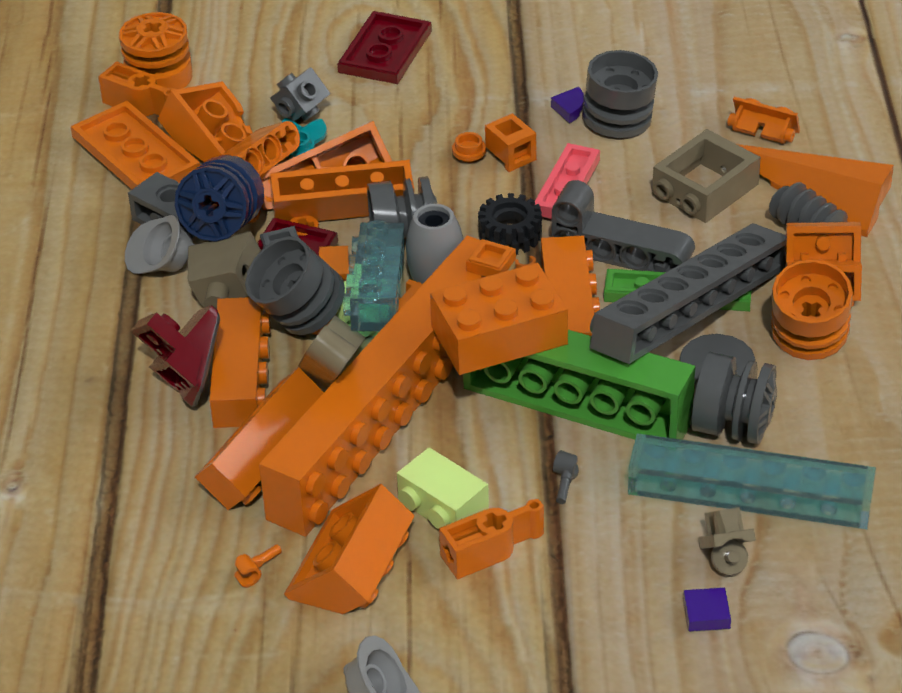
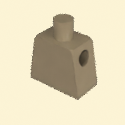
(221, 268)

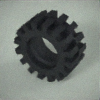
(511, 222)

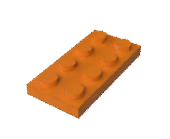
(132, 145)

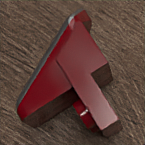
(182, 355)

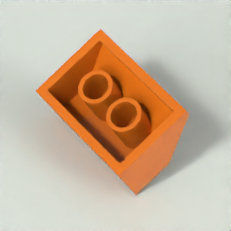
(352, 552)

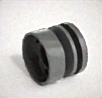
(620, 93)
(388, 207)
(295, 285)
(736, 398)

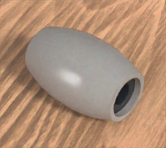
(431, 239)

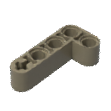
(330, 352)

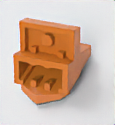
(830, 243)

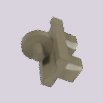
(726, 536)

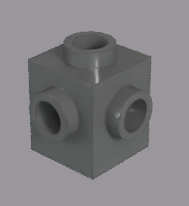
(300, 95)

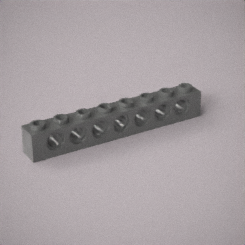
(687, 293)

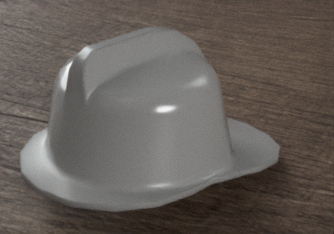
(158, 246)
(377, 670)

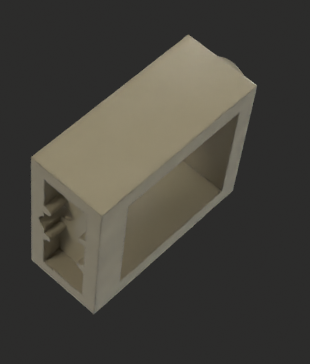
(737, 166)

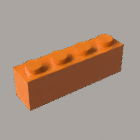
(333, 191)
(568, 268)
(238, 361)
(234, 469)

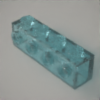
(374, 275)

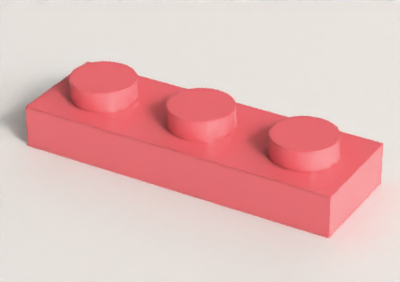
(574, 164)

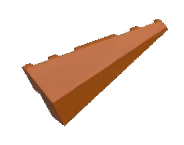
(848, 183)

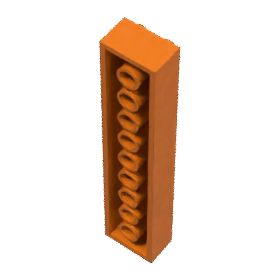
(361, 408)

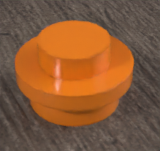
(469, 147)

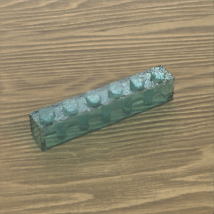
(751, 480)

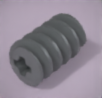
(803, 205)

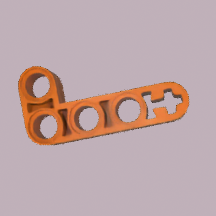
(267, 148)

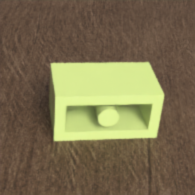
(440, 489)

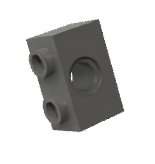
(153, 199)

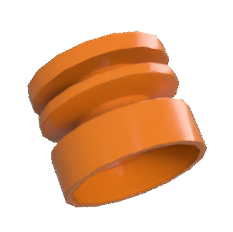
(158, 46)
(811, 309)

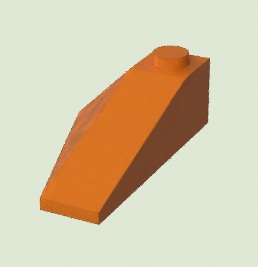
(204, 119)
(353, 148)

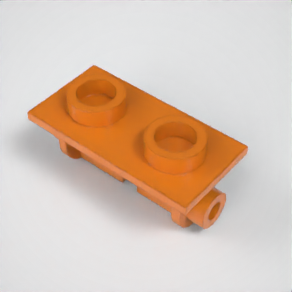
(778, 123)

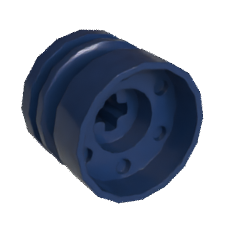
(228, 182)

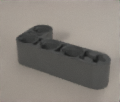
(615, 238)

